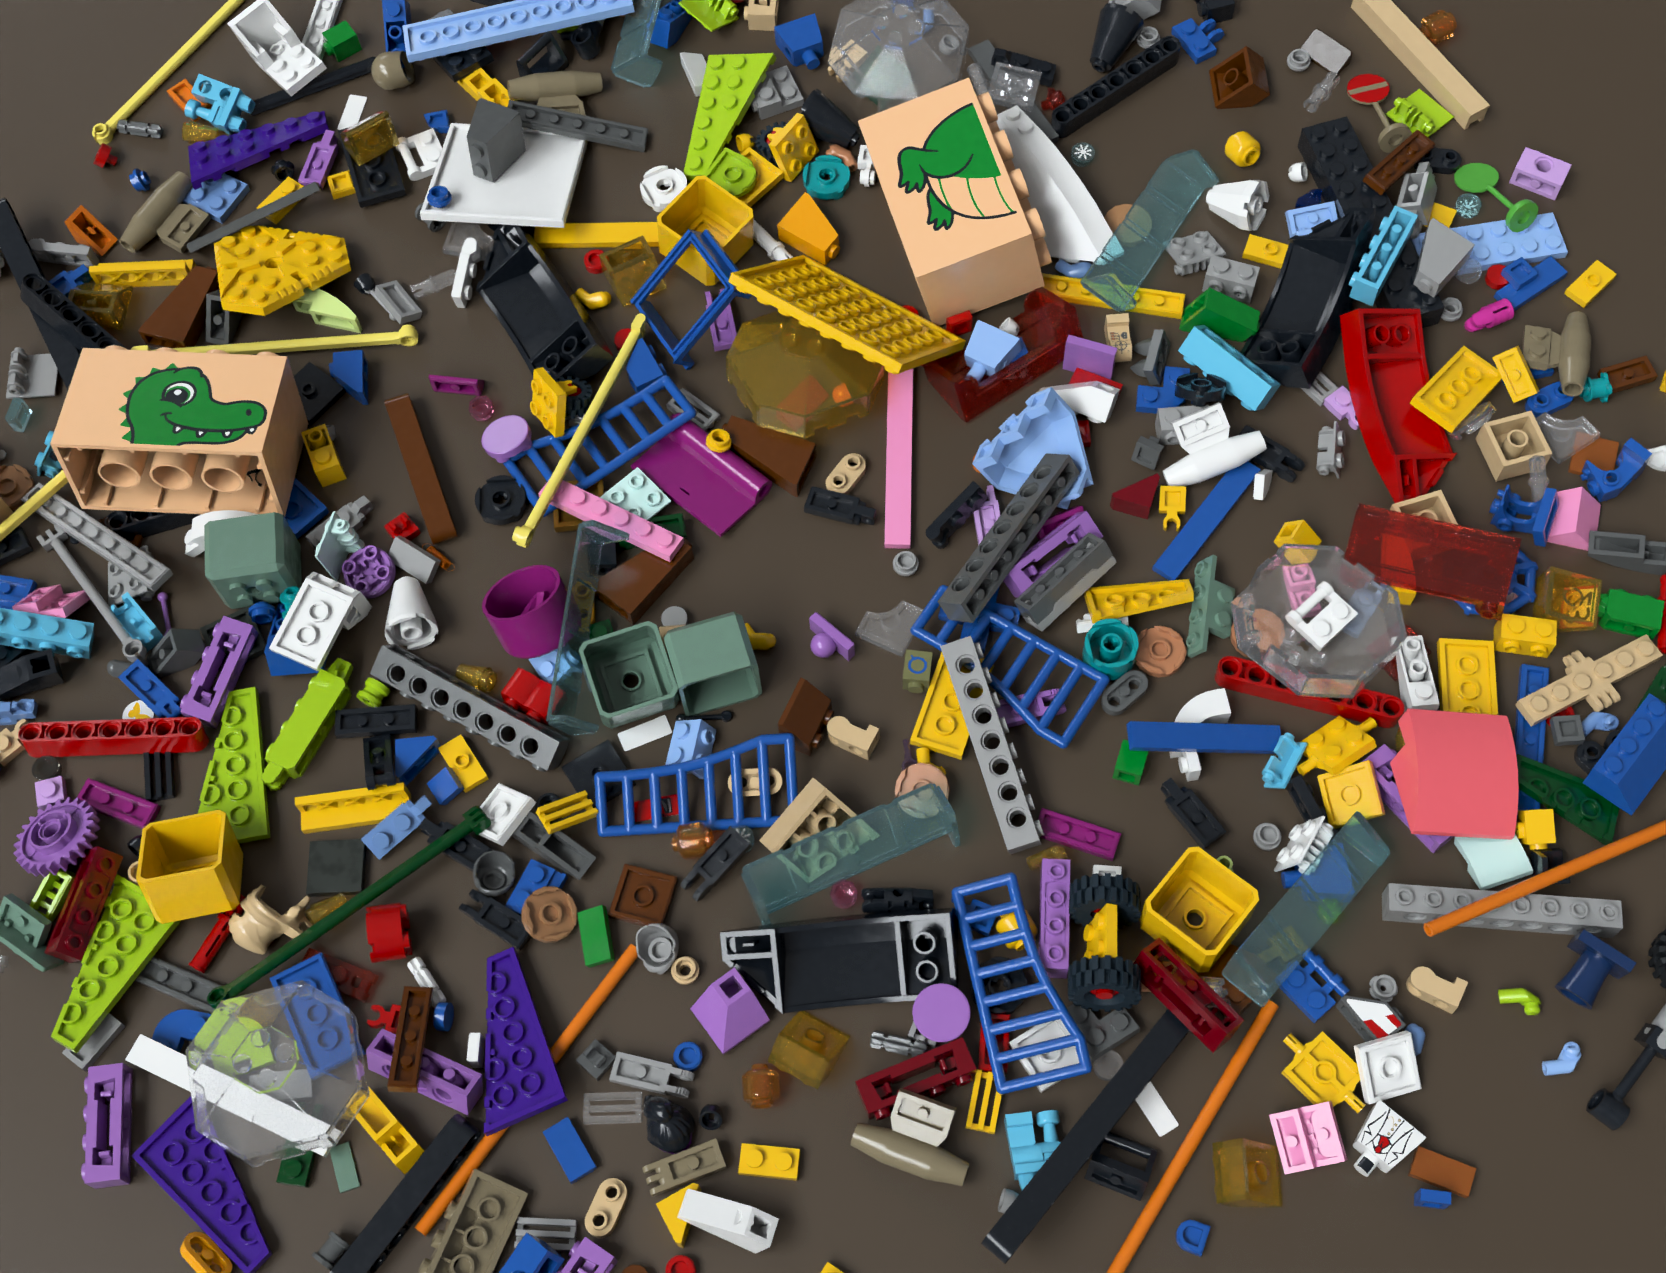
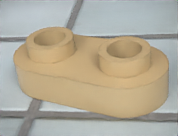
(847, 474)
(752, 778)
(607, 1207)

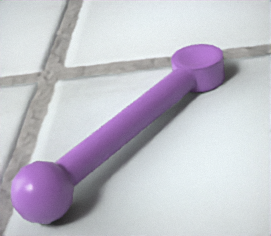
(162, 596)

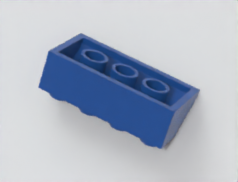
(1633, 758)

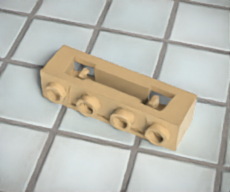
(760, 15)

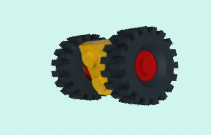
(1102, 977)

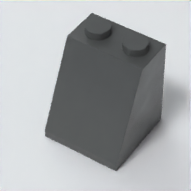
(494, 139)

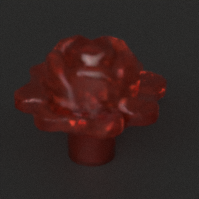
(1053, 99)

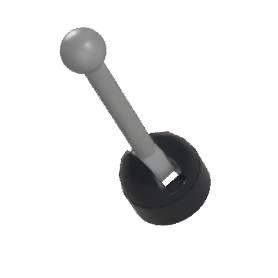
(366, 285)

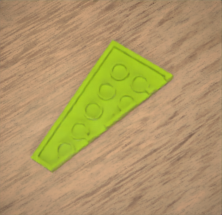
(236, 769)

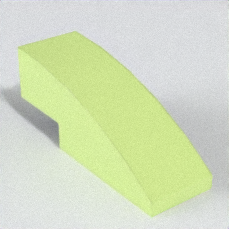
(327, 310)

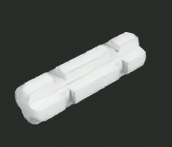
(425, 979)

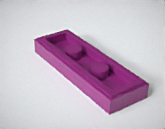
(118, 804)
(1079, 834)

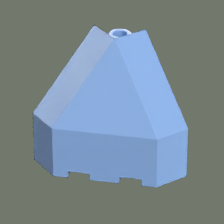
(1024, 439)

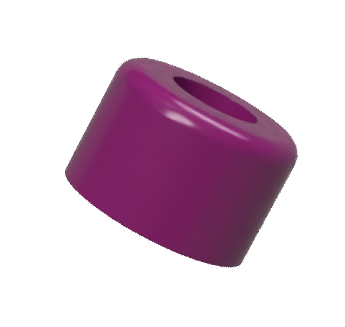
(527, 610)

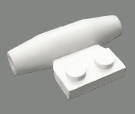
(1209, 447)

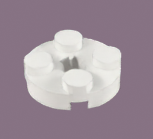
(659, 176)

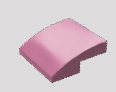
(52, 602)
(1308, 1137)

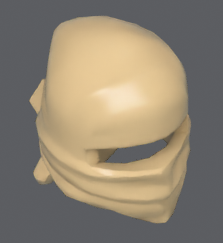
(263, 924)

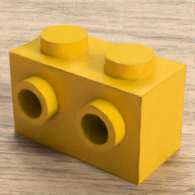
(1525, 635)

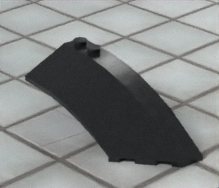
(1309, 298)
(540, 308)
(846, 958)

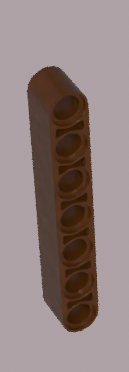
(420, 469)

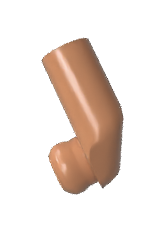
(844, 154)

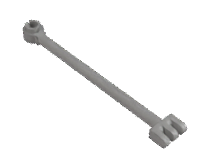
(130, 645)

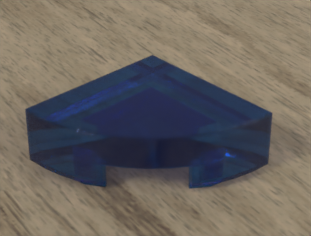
(1309, 199)

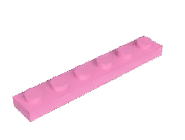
(642, 532)

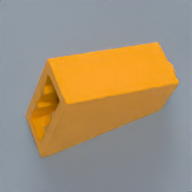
(809, 231)

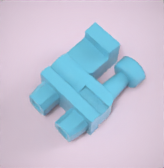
(226, 104)
(1025, 1153)

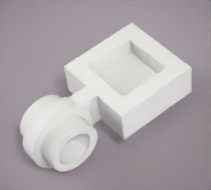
(867, 175)

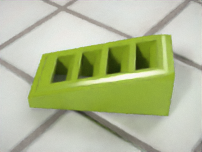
(45, 890)

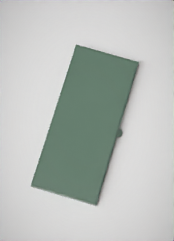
(344, 1167)

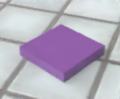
(1089, 356)

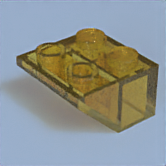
(629, 268)
(103, 302)

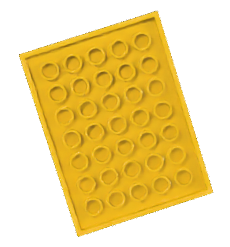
(847, 313)

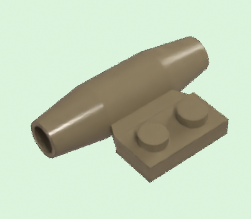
(556, 89)
(166, 216)
(1567, 351)
(914, 1140)

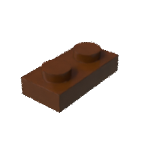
(1630, 374)

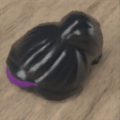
(668, 1124)

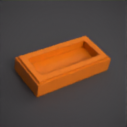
(182, 93)

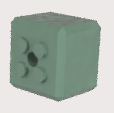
(251, 558)
(625, 652)
(713, 663)

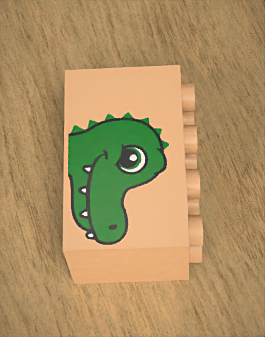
(180, 431)

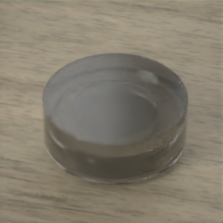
(46, 768)

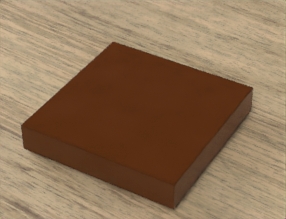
(642, 896)

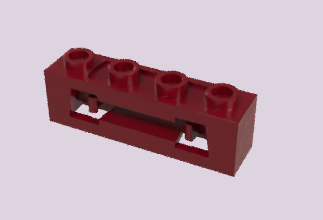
(83, 904)
(1187, 995)
(932, 1086)

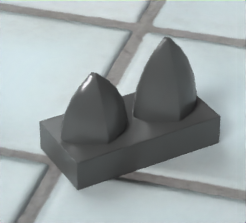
(1156, 351)

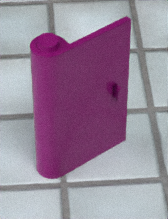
(703, 482)

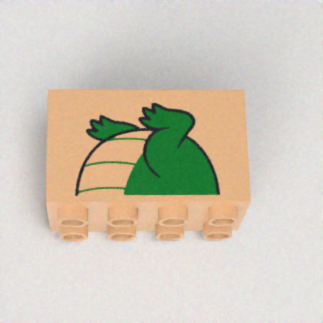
(957, 200)

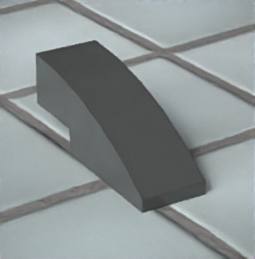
(1628, 551)
(553, 847)

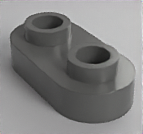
(1123, 693)

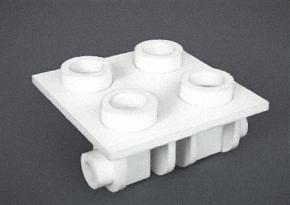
(1304, 844)

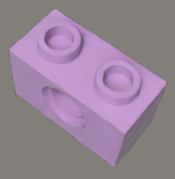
(1540, 173)

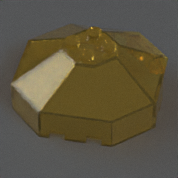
(798, 377)

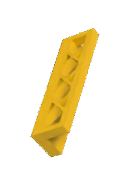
(142, 273)
(349, 807)

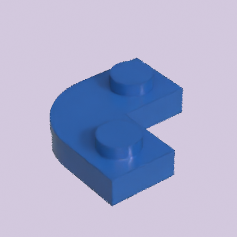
(1151, 398)
(178, 1027)

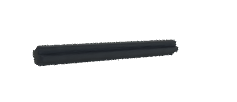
(317, 84)

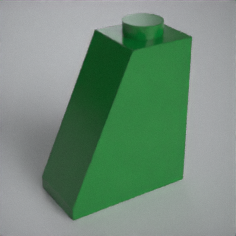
(1222, 315)

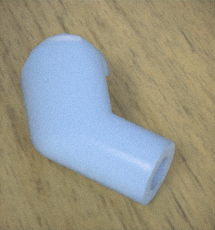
(1566, 1061)

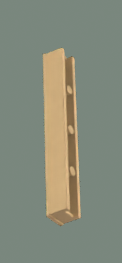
(1423, 60)

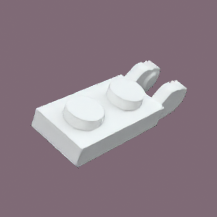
(465, 272)

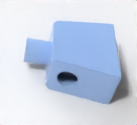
(989, 350)

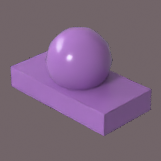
(829, 639)

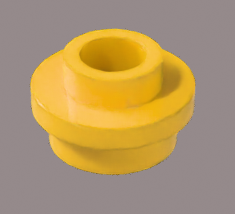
(718, 440)

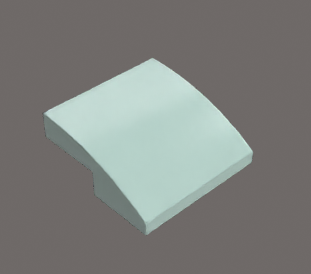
(1494, 860)

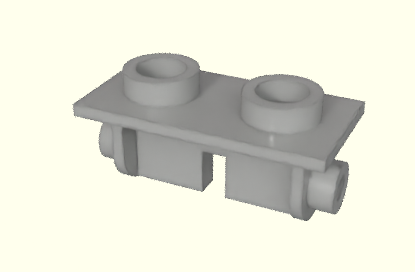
(1332, 441)

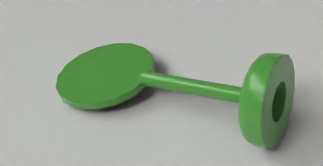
(1482, 178)

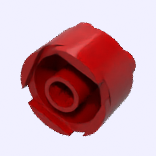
(387, 932)

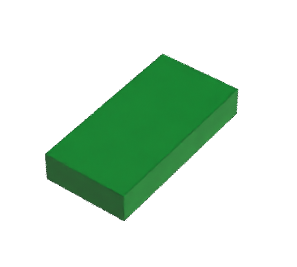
(596, 936)

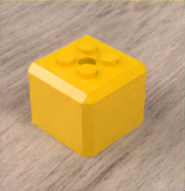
(704, 207)
(190, 866)
(1201, 887)

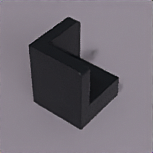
(1545, 860)

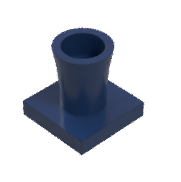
(1591, 969)

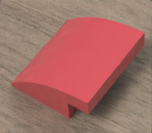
(1457, 774)

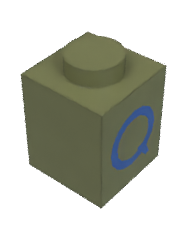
(917, 671)

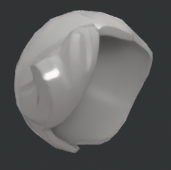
(657, 947)

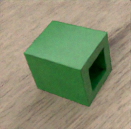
(341, 41)
(1129, 764)

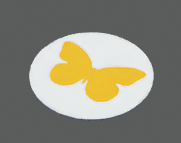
(137, 710)

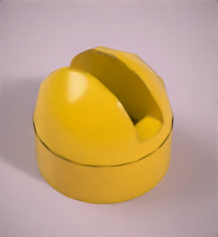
(743, 141)

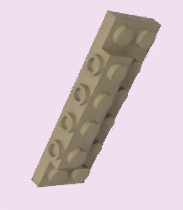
(475, 1227)

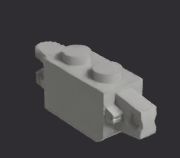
(1418, 195)

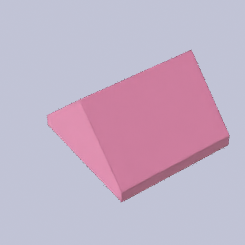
(1575, 518)

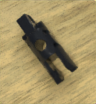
(896, 899)

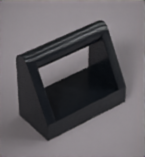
(551, 61)
(1118, 1175)

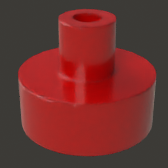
(103, 156)

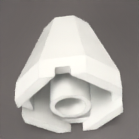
(1240, 202)

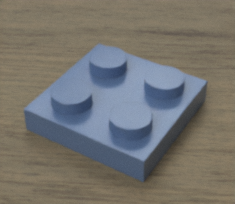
(218, 197)

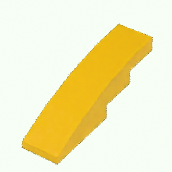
(481, 85)

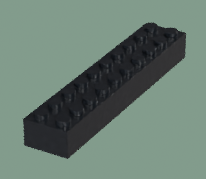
(1338, 169)

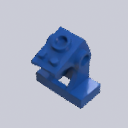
(1630, 465)
(1542, 512)

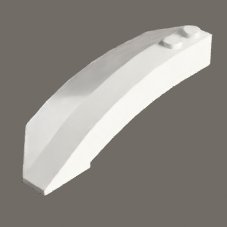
(1066, 209)

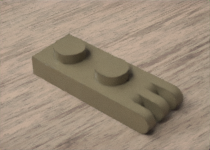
(685, 1167)

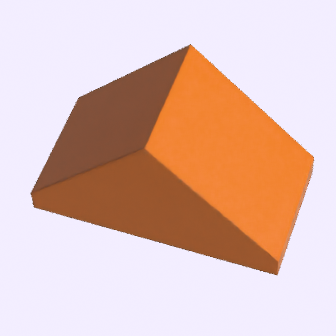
(89, 231)

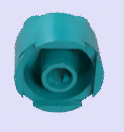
(1122, 644)

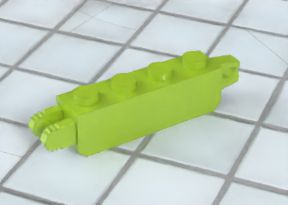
(308, 725)

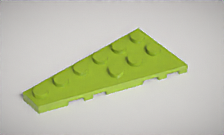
(722, 104)
(113, 960)

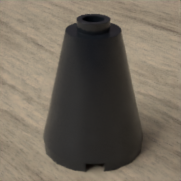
(1114, 35)
(828, 121)

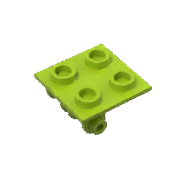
(711, 13)
(1419, 113)

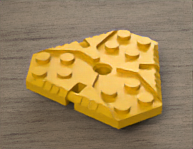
(272, 266)

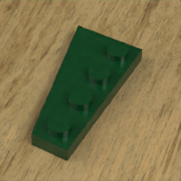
(1568, 798)

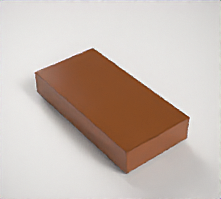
(1442, 1172)

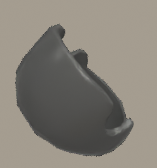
(494, 873)

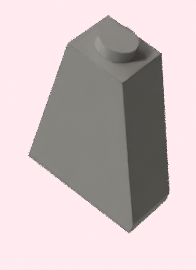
(1440, 257)

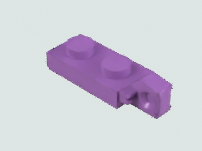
(320, 160)

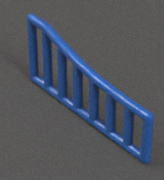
(602, 420)
(1002, 687)
(680, 770)
(1044, 985)

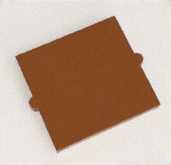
(1600, 453)

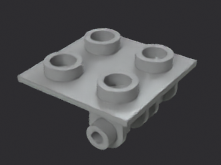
(1193, 252)
(31, 375)
(121, 582)

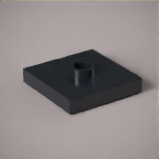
(317, 391)
(583, 768)

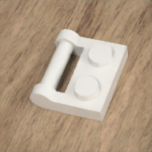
(428, 150)
(1328, 622)

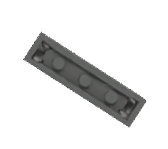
(1065, 581)

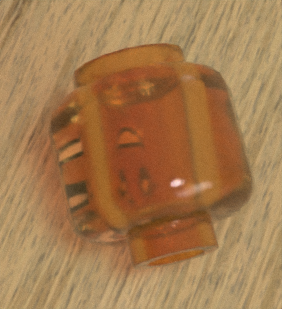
(1438, 26)
(692, 840)
(760, 1086)

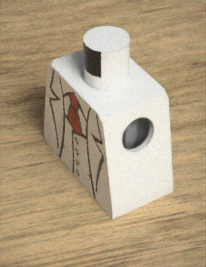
(1384, 1140)

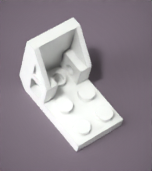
(276, 46)
(317, 619)

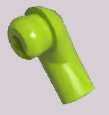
(1521, 996)

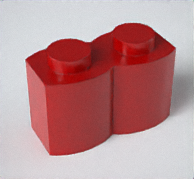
(528, 695)

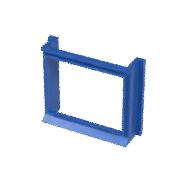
(721, 266)

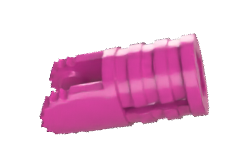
(1490, 316)

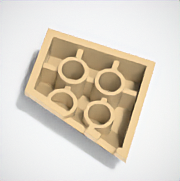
(807, 814)

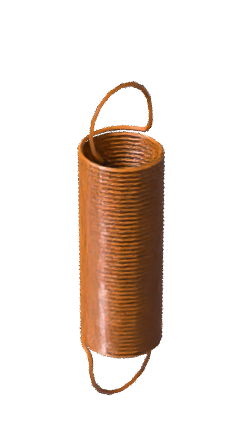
(445, 563)

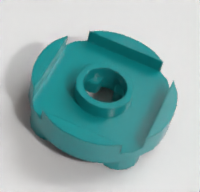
(826, 189)

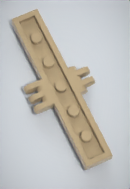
(1589, 680)

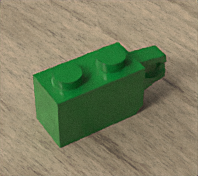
(1630, 613)

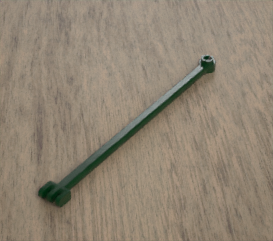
(474, 821)

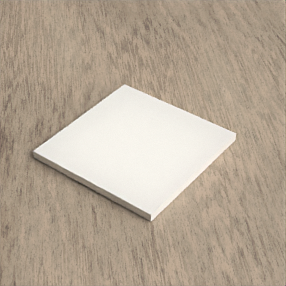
(528, 193)

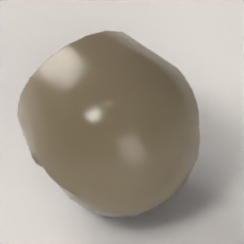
(388, 71)

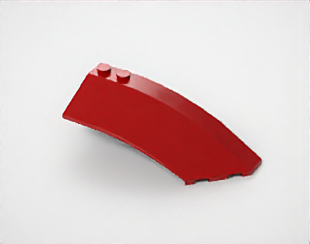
(1383, 374)

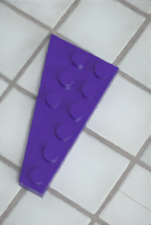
(248, 147)
(517, 1055)
(205, 1187)

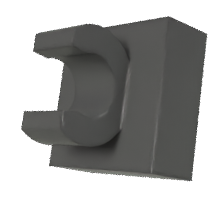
(1147, 452)
(1567, 730)
(596, 1060)

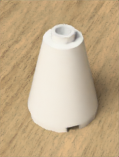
(410, 616)

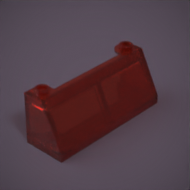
(1044, 332)
(1435, 557)

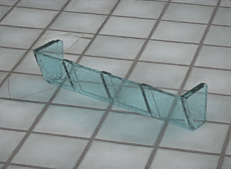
(631, 52)
(1148, 229)
(575, 626)
(849, 849)
(1307, 910)

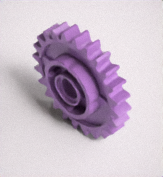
(56, 837)

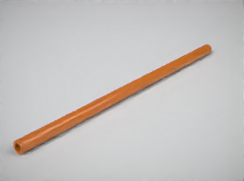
(1544, 879)
(558, 1050)
(1193, 1139)

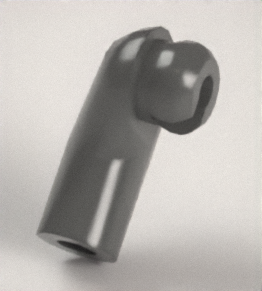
(116, 668)

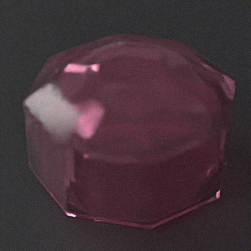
(481, 408)
(843, 894)

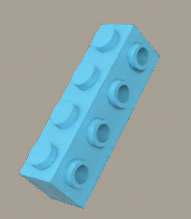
(1382, 256)
(1220, 359)
(46, 632)

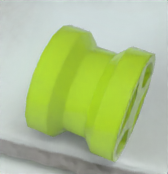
(373, 693)

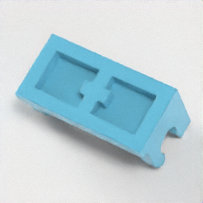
(137, 622)

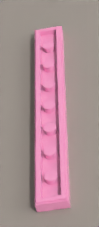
(899, 460)

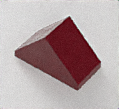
(1136, 498)

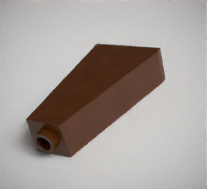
(183, 313)
(773, 453)
(641, 581)

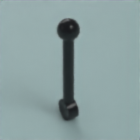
(726, 716)

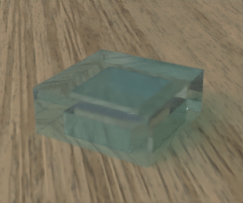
(18, 414)

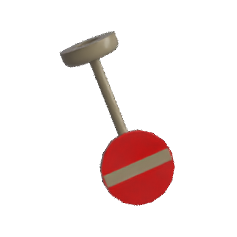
(1372, 90)

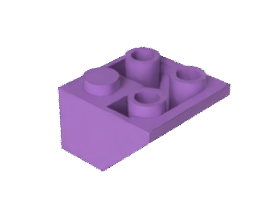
(729, 1011)

